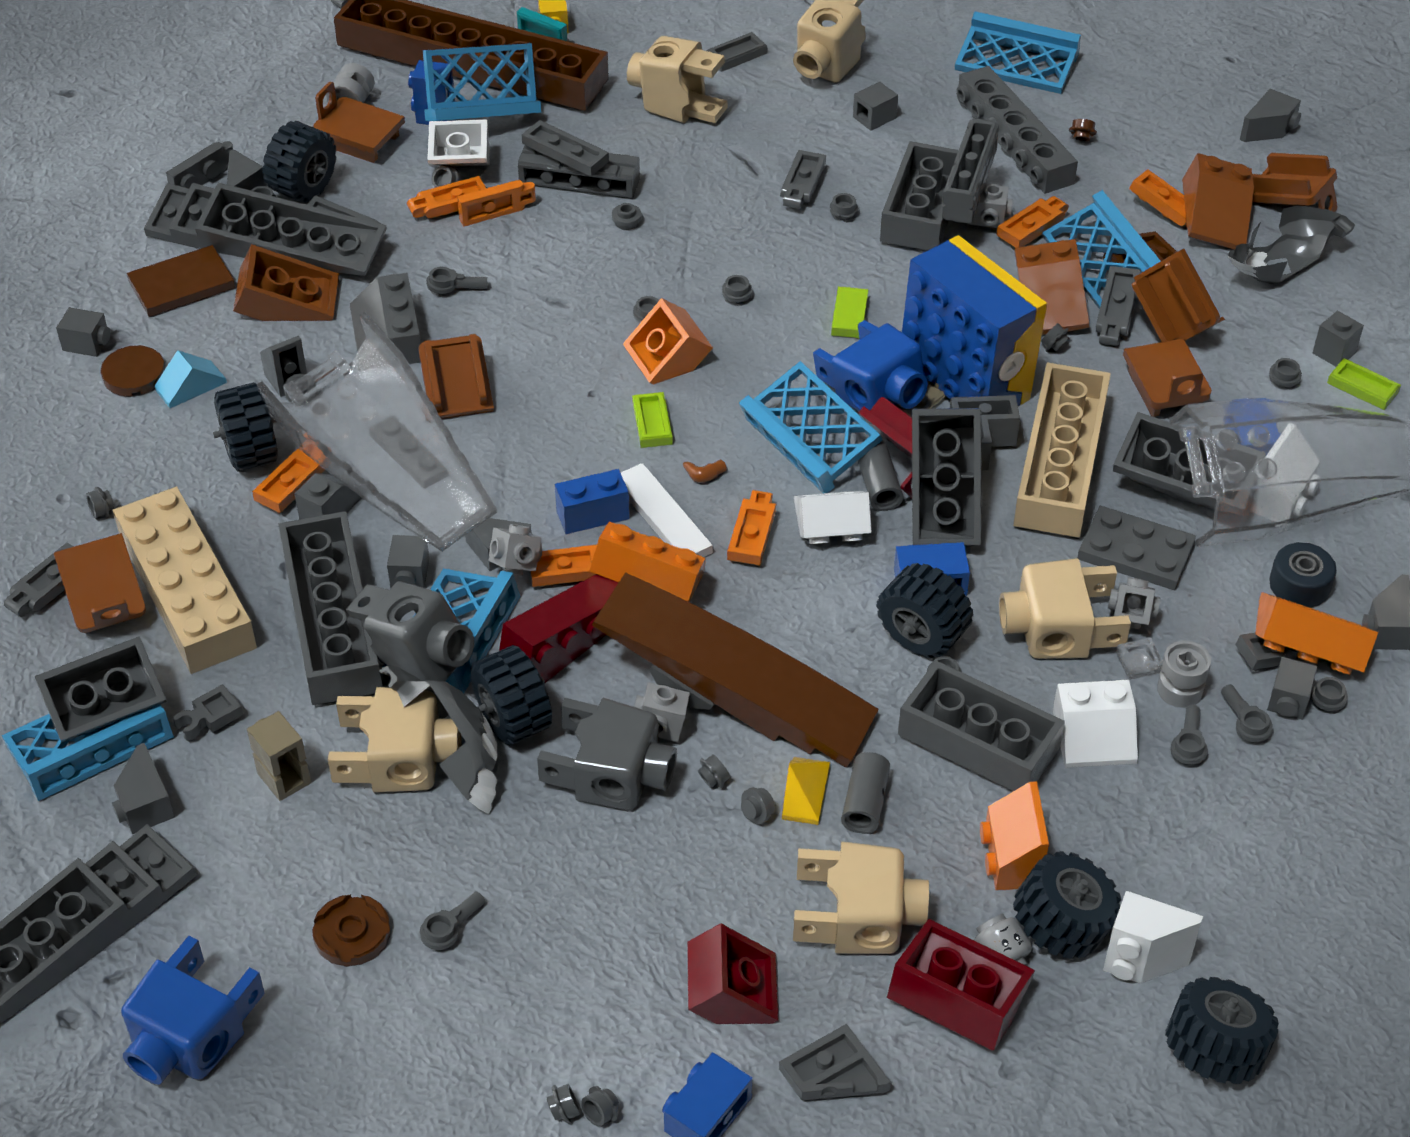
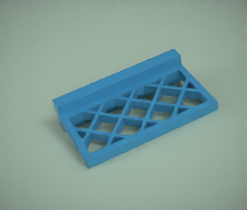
(1022, 38)
(483, 107)
(1114, 225)
(786, 438)
(490, 614)
(90, 754)

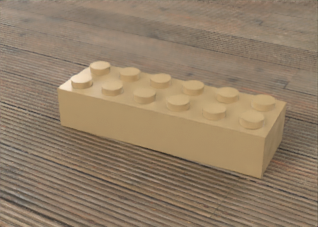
(1062, 450)
(185, 580)

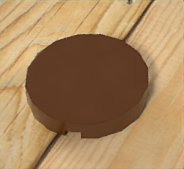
(132, 370)
(351, 930)

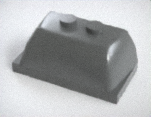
(1159, 460)
(946, 476)

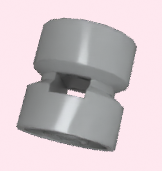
(353, 82)
(1183, 674)

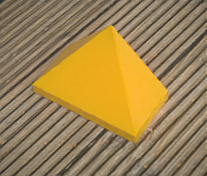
(805, 790)

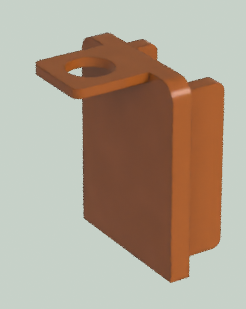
(354, 125)
(1296, 181)
(1176, 298)
(1166, 375)
(456, 376)
(100, 583)

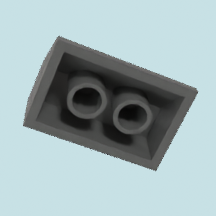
(392, 308)
(100, 689)

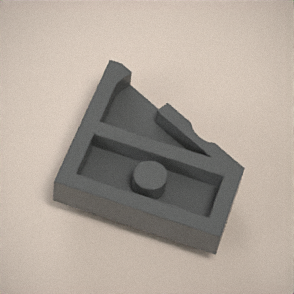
(834, 1068)

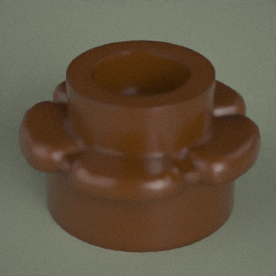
(1082, 129)

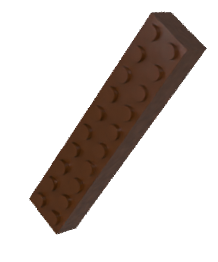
(403, 29)

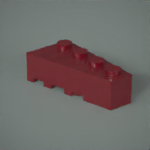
(560, 627)

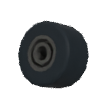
(1303, 574)

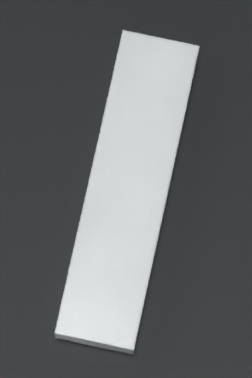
(663, 512)

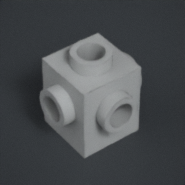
(993, 206)
(515, 549)
(1147, 608)
(668, 706)

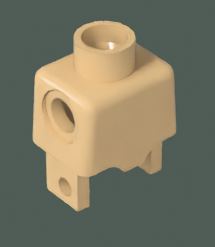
(832, 49)
(674, 79)
(1057, 610)
(401, 743)
(870, 899)

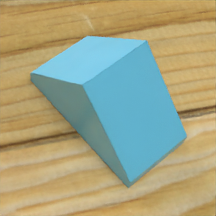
(187, 378)

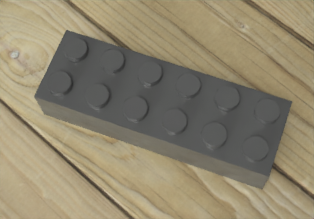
(322, 586)

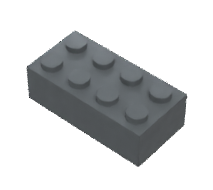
(916, 198)
(980, 727)

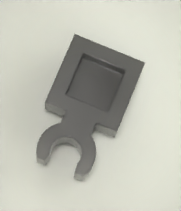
(1261, 656)
(210, 710)

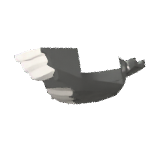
(1302, 241)
(473, 762)

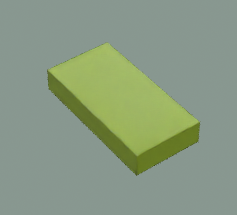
(849, 311)
(1364, 384)
(652, 420)

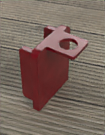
(893, 426)

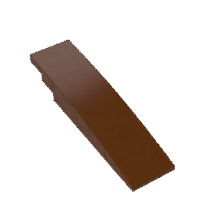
(737, 670)

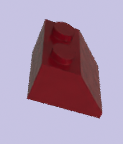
(731, 978)

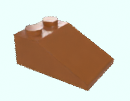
(1218, 200)
(1056, 277)
(284, 288)

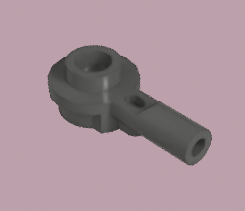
(445, 280)
(1252, 722)
(1189, 744)
(441, 928)

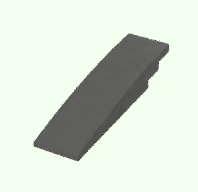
(239, 217)
(84, 914)

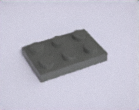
(1137, 547)

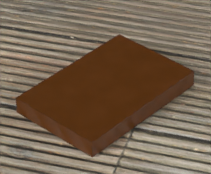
(180, 280)

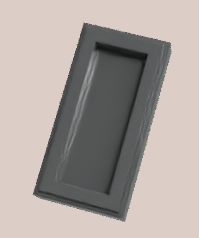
(740, 50)

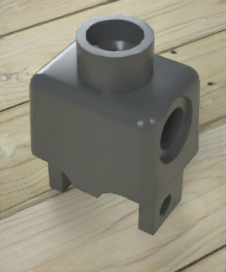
(425, 645)
(615, 754)

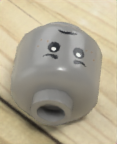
(1005, 937)

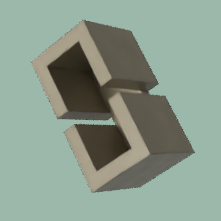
(279, 755)

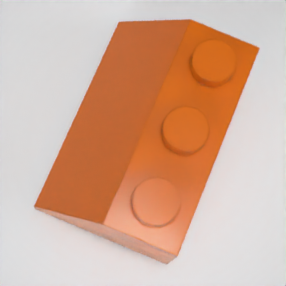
(648, 559)
(1314, 634)

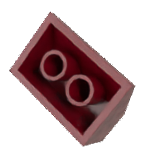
(960, 984)

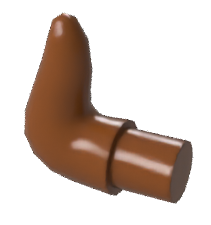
(705, 473)

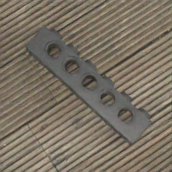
(1019, 130)

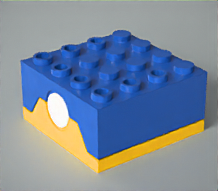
(972, 323)

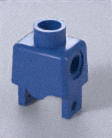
(875, 367)
(183, 1020)

